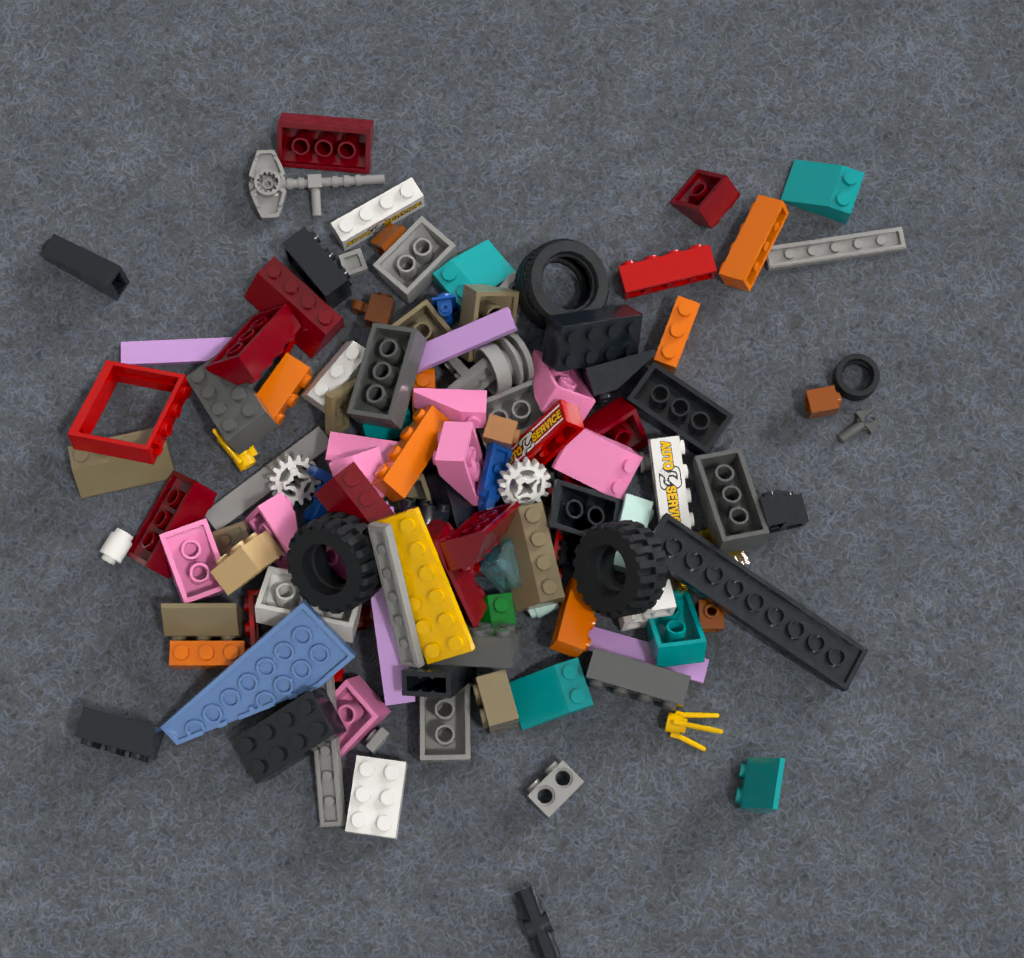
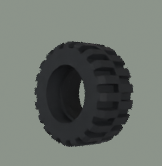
(643, 566)
(313, 572)

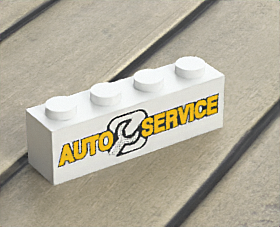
(377, 213)
(669, 478)

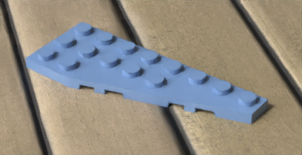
(279, 666)

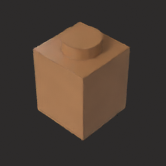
(501, 431)

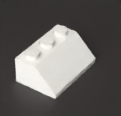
(339, 370)

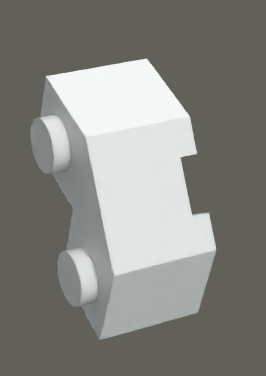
(663, 607)

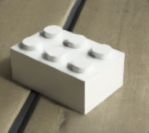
(376, 797)

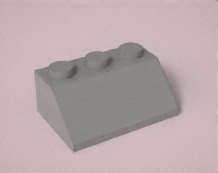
(414, 258)

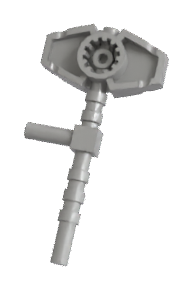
(269, 185)

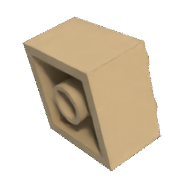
(246, 561)

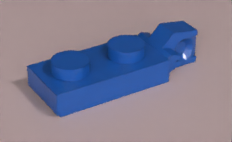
(494, 462)

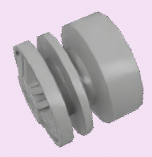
(509, 361)

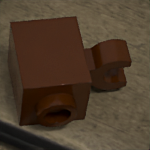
(379, 309)

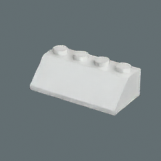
(280, 597)

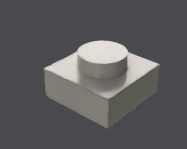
(353, 262)
(377, 739)

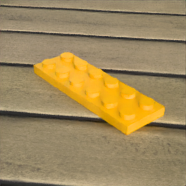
(433, 603)

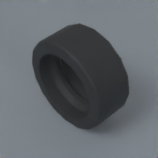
(868, 364)

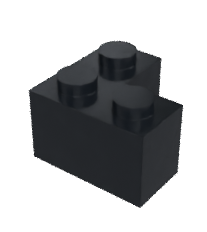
(783, 510)

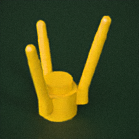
(243, 460)
(677, 723)

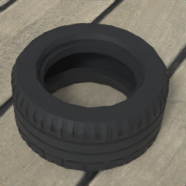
(579, 259)

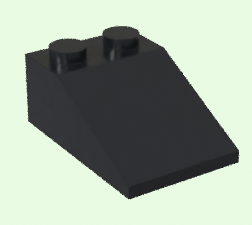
(609, 377)
(578, 509)

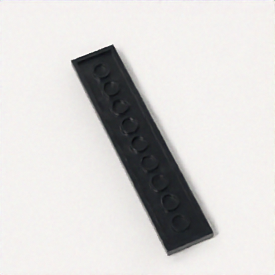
(759, 604)

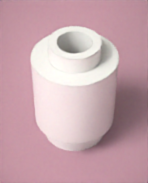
(116, 546)

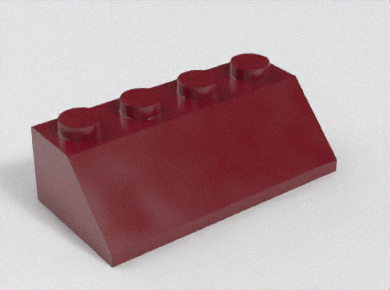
(325, 142)
(277, 286)
(255, 345)
(617, 422)
(354, 495)
(177, 505)
(477, 536)
(466, 591)

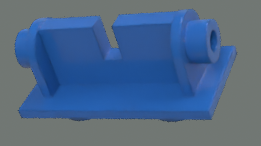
(445, 305)

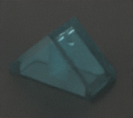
(501, 567)

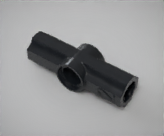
(537, 923)

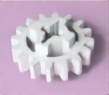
(290, 470)
(531, 473)

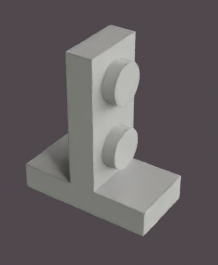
(475, 378)

